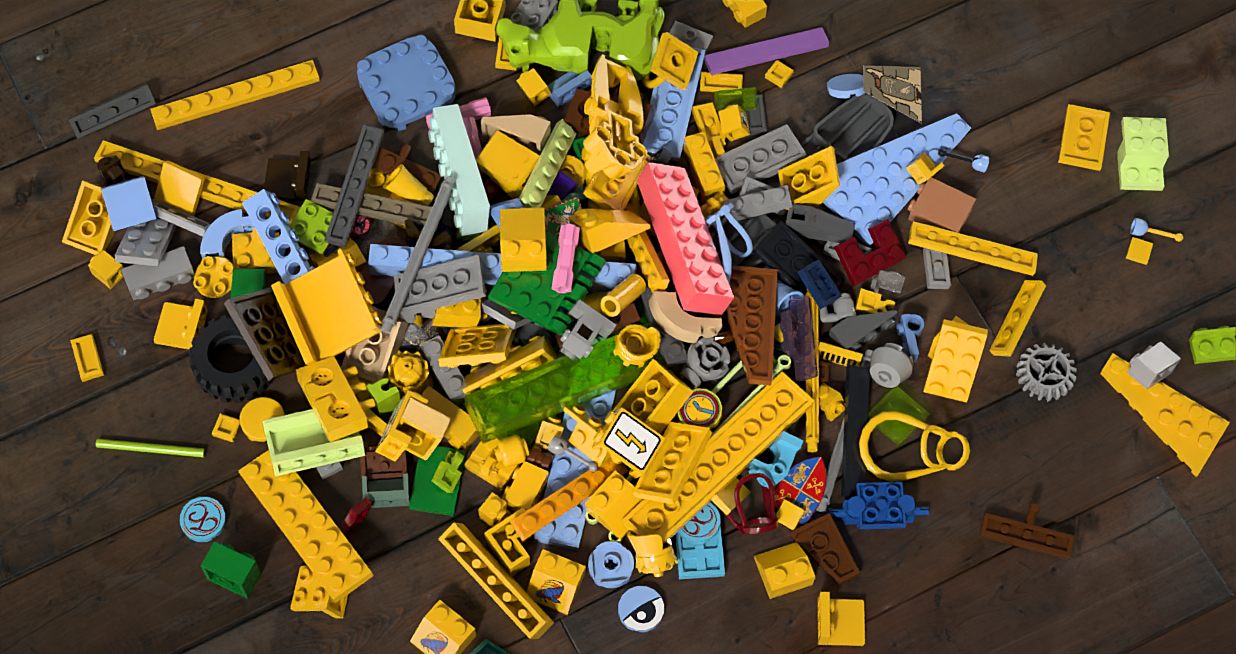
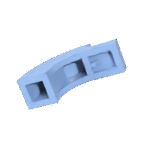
(220, 233)

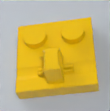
(485, 465)

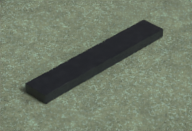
(854, 421)

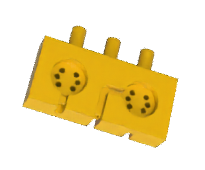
(334, 398)

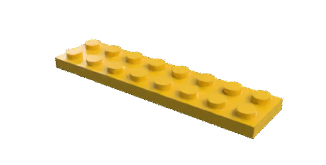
(307, 527)

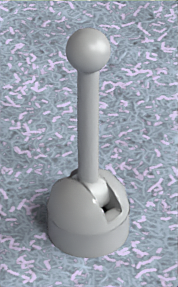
(559, 446)

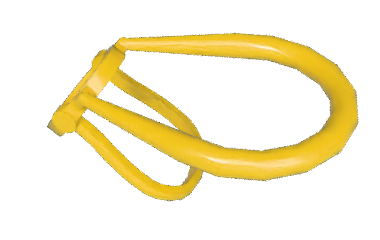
(903, 476)

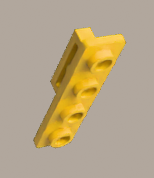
(584, 433)

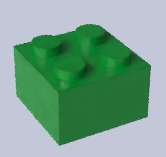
(231, 569)

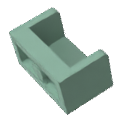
(387, 492)

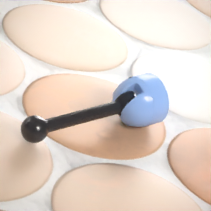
(979, 162)

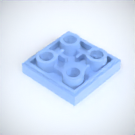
(128, 203)

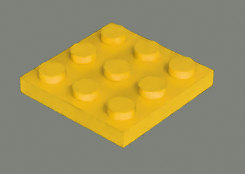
(476, 345)

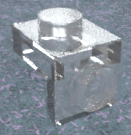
(888, 280)
(417, 335)

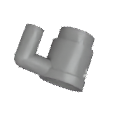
(842, 307)

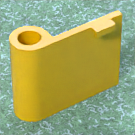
(613, 302)

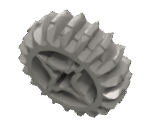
(1033, 361)

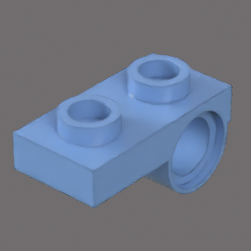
(910, 336)

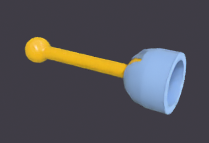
(1140, 227)

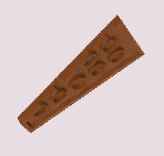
(753, 320)

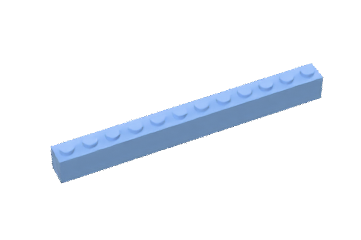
(392, 260)

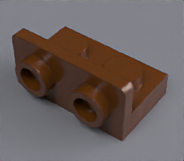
(379, 466)

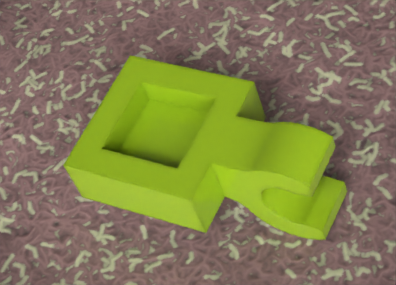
(447, 473)

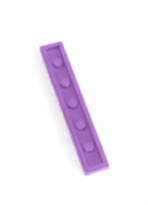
(766, 51)

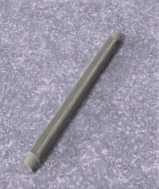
(417, 255)
(837, 455)

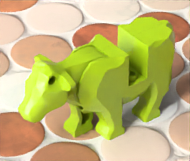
(578, 28)

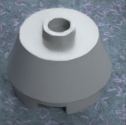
(708, 359)
(890, 365)

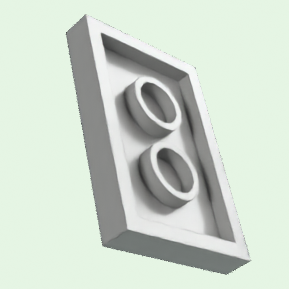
(145, 243)

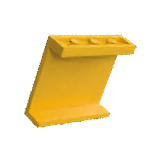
(328, 309)

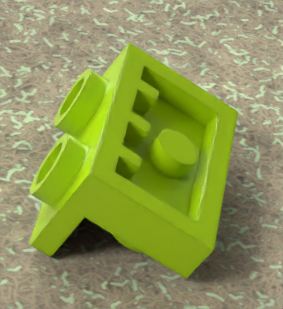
(1213, 344)

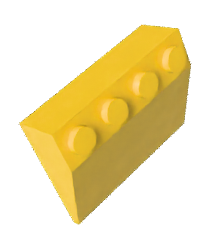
(518, 361)

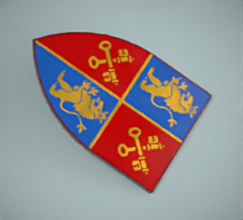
(803, 486)

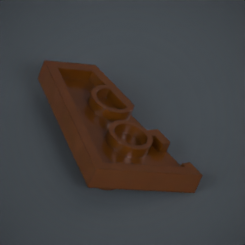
(827, 548)

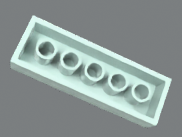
(458, 161)

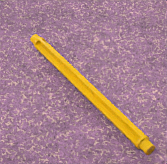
(812, 389)

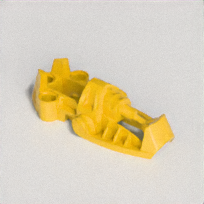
(614, 121)

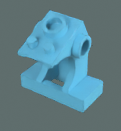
(783, 453)

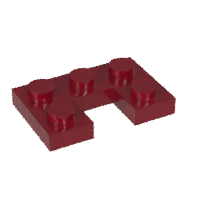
(862, 267)

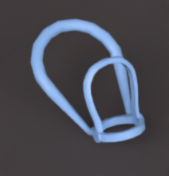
(725, 245)

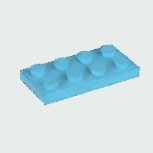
(700, 559)

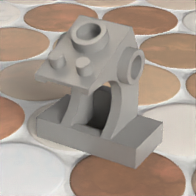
(574, 344)

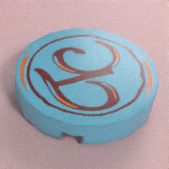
(202, 519)
(702, 526)

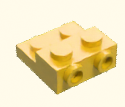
(251, 253)

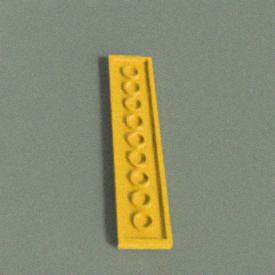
(725, 457)

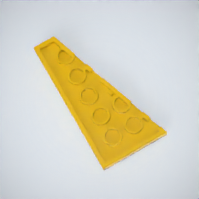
(1174, 417)

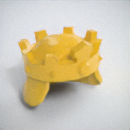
(637, 344)

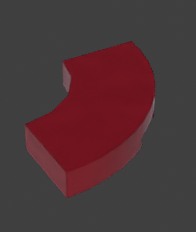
(354, 516)

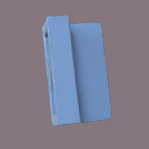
(564, 88)

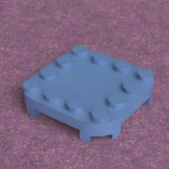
(405, 81)

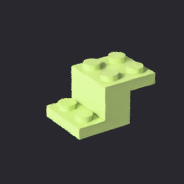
(1142, 153)

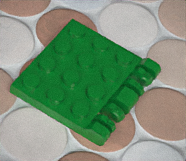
(532, 293)

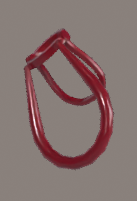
(769, 502)

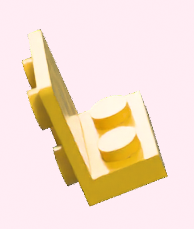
(180, 324)
(311, 596)
(840, 621)

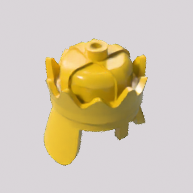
(409, 373)
(652, 554)

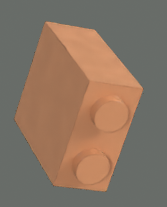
(941, 206)

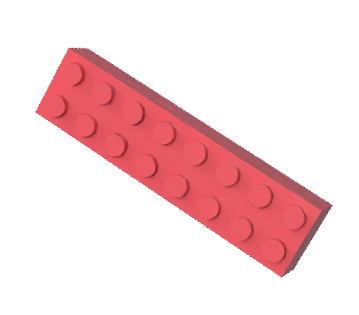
(685, 239)

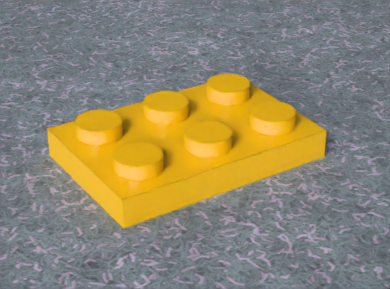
(1084, 137)

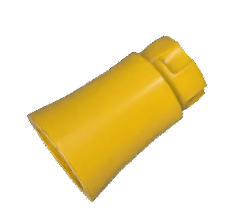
(407, 186)

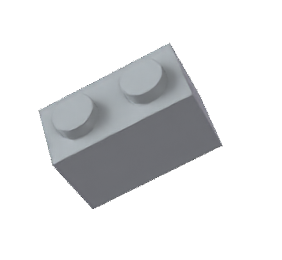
(1153, 365)

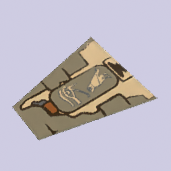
(895, 87)

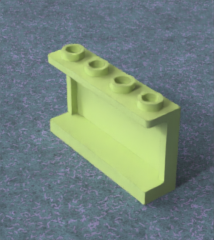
(300, 443)

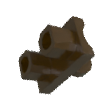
(111, 170)

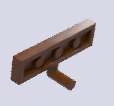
(388, 161)
(1027, 534)

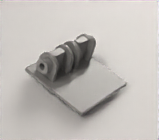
(534, 13)

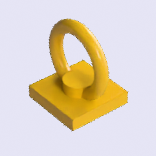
(671, 63)

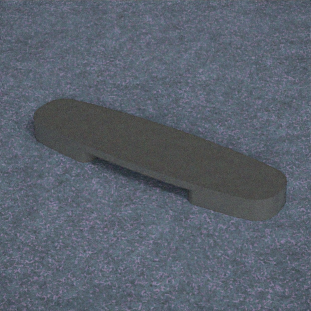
(852, 130)

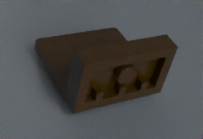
(288, 177)

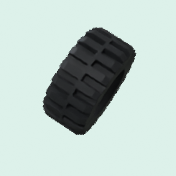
(217, 383)

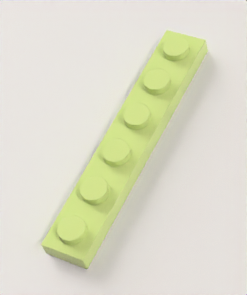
(547, 165)

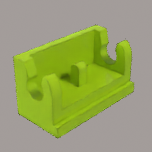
(384, 400)

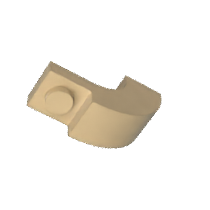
(678, 322)

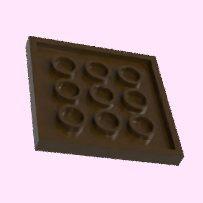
(266, 332)

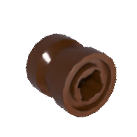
(540, 459)

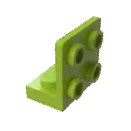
(311, 226)

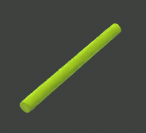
(152, 448)

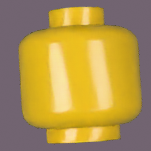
(511, 450)

